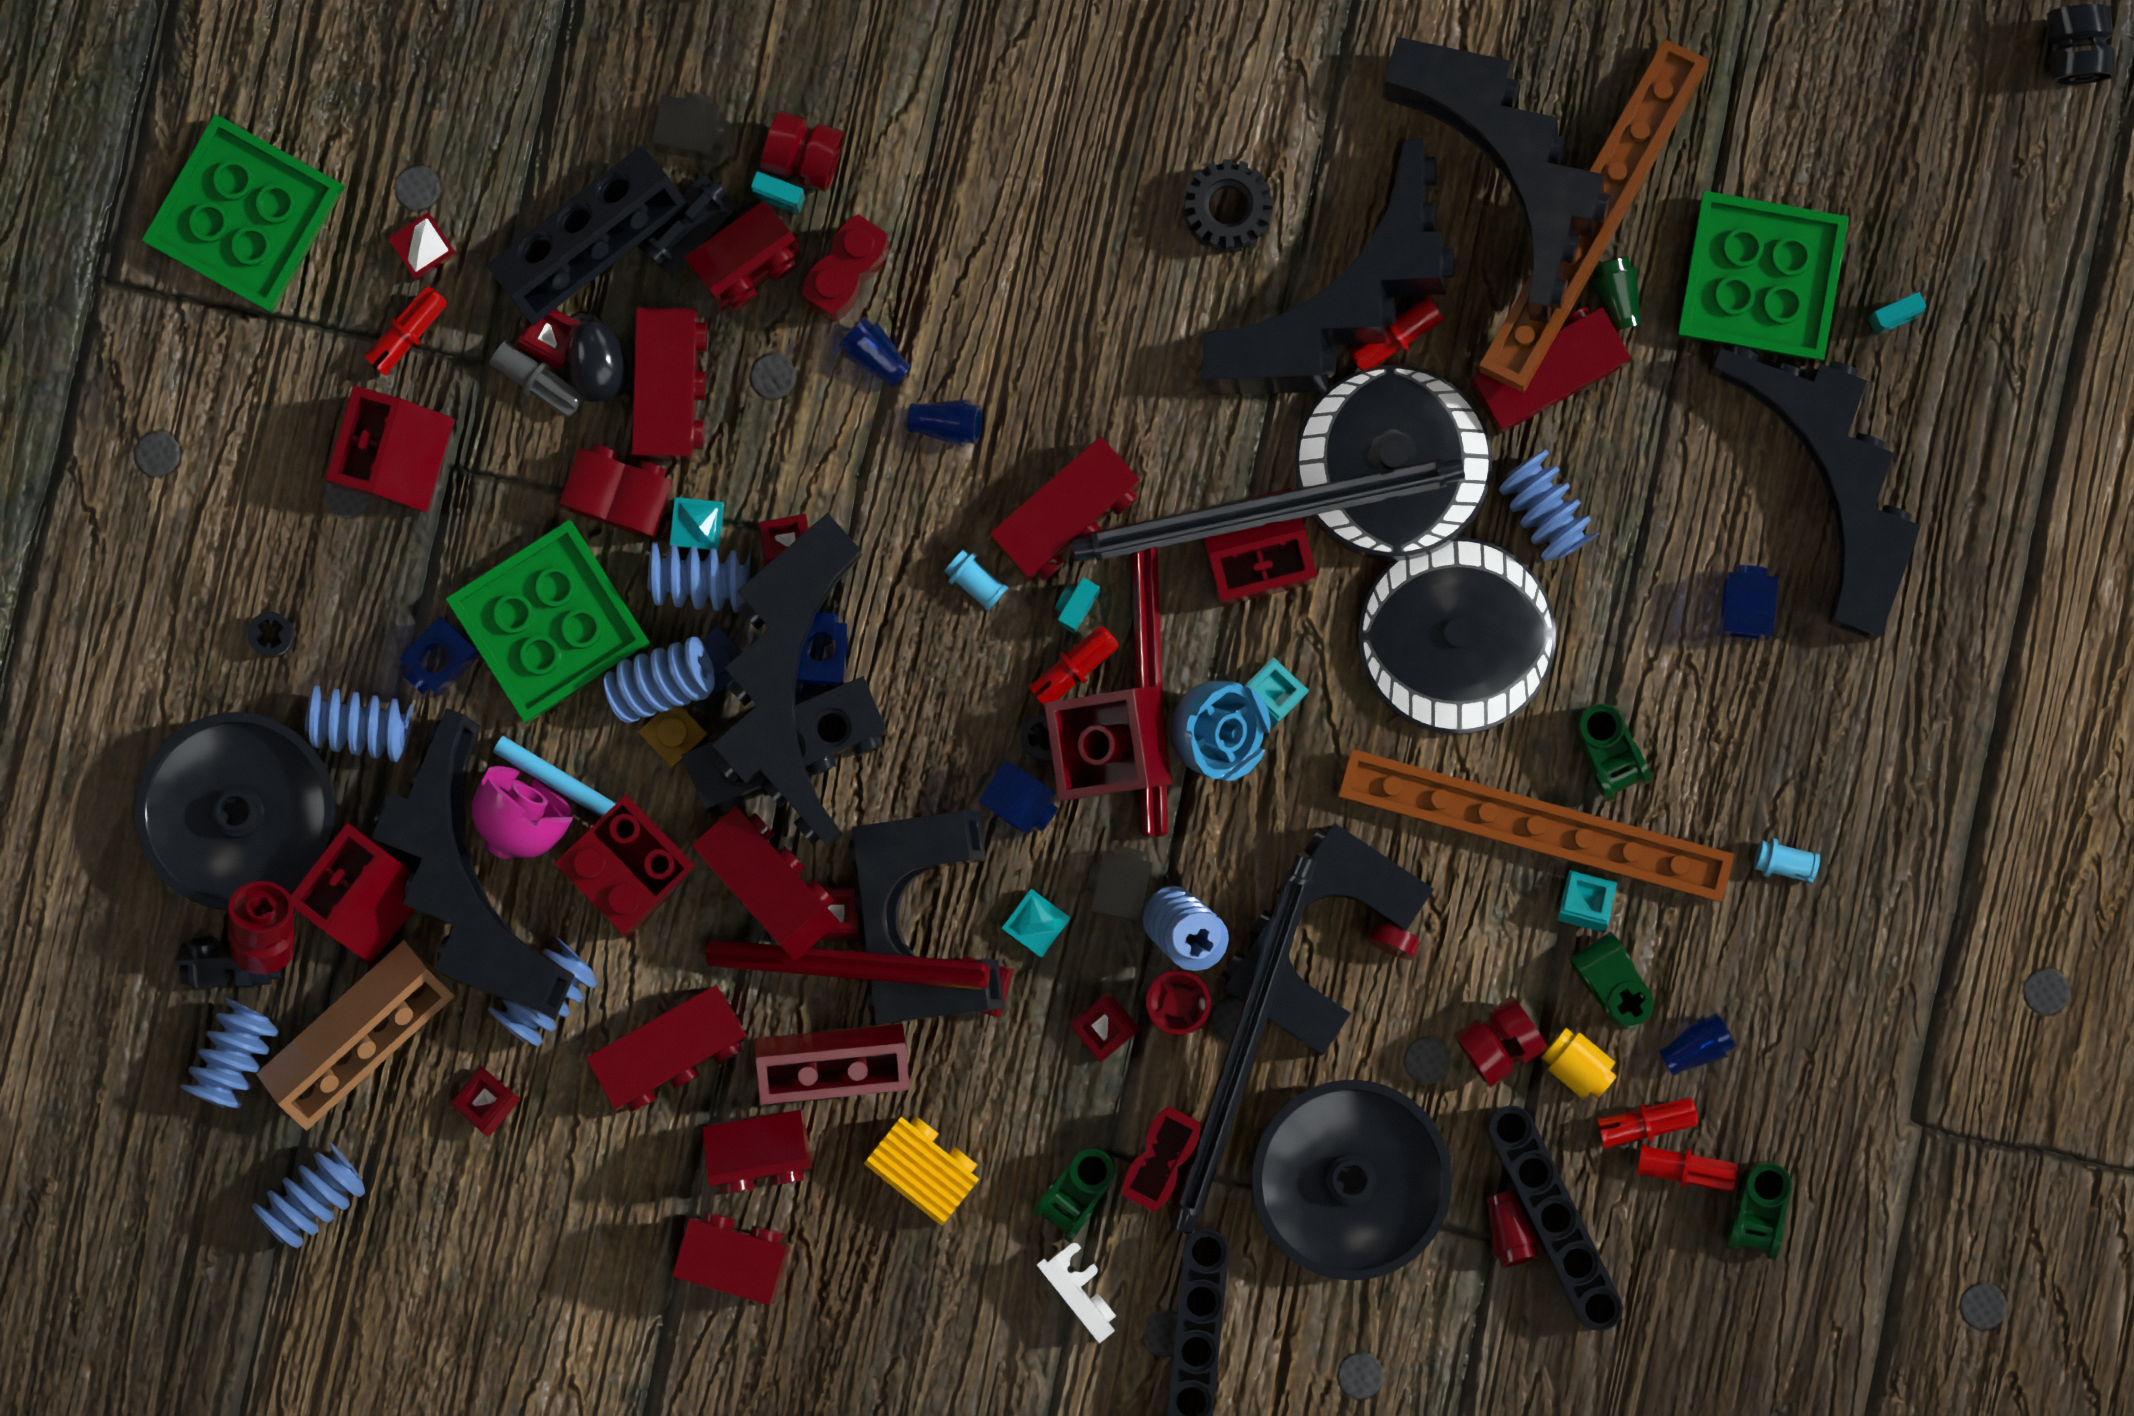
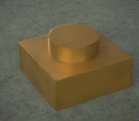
(673, 734)

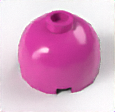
(518, 817)

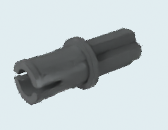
(536, 379)

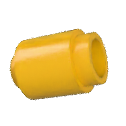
(1579, 1064)

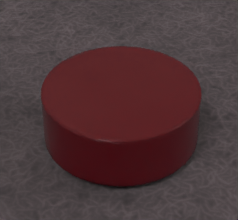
(1394, 941)

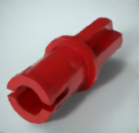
(1407, 328)
(406, 329)
(1074, 666)
(1647, 1122)
(1687, 1168)

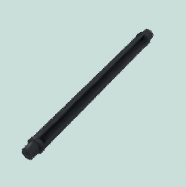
(1268, 509)
(1244, 1042)

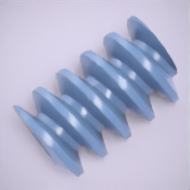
(1546, 508)
(697, 578)
(660, 681)
(357, 725)
(1185, 928)
(524, 1022)
(231, 1056)
(310, 1198)

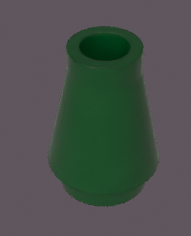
(1618, 291)

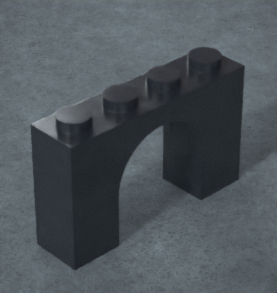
(887, 862)
(1344, 870)

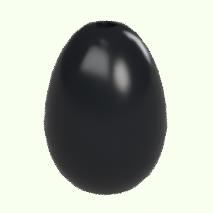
(596, 362)

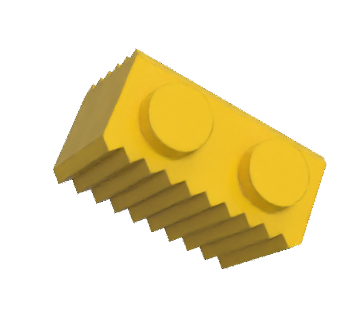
(922, 1169)

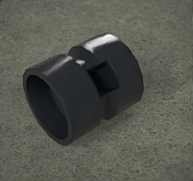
(2081, 27)

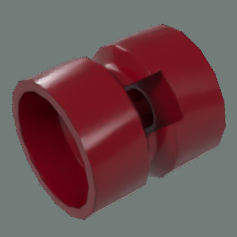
(802, 151)
(261, 927)
(1178, 1003)
(1484, 1047)

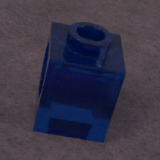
(1748, 603)
(460, 653)
(828, 672)
(1019, 799)

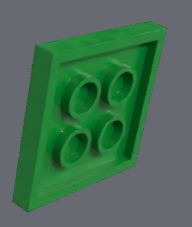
(243, 213)
(1762, 276)
(548, 621)

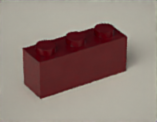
(1576, 359)
(668, 384)
(1066, 510)
(767, 881)
(668, 1050)
(831, 1064)

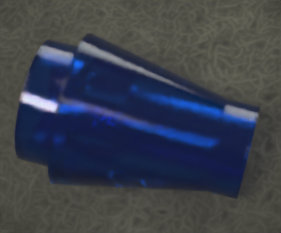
(874, 352)
(948, 421)
(1699, 1044)

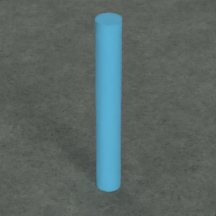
(552, 777)

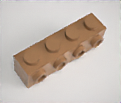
(354, 1035)

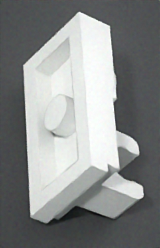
(1091, 1311)

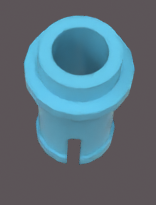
(975, 579)
(1786, 861)

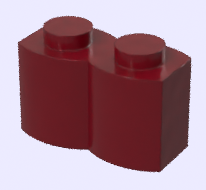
(854, 258)
(617, 492)
(1167, 1146)

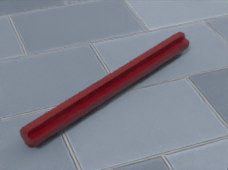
(1149, 670)
(849, 965)

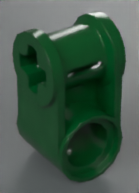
(1612, 753)
(1606, 974)
(1074, 1194)
(1760, 1213)

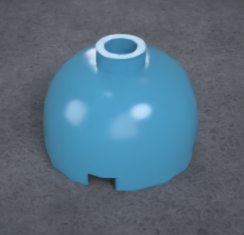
(1220, 729)

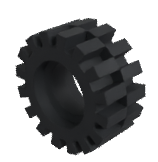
(1236, 177)

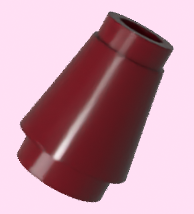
(1511, 1231)

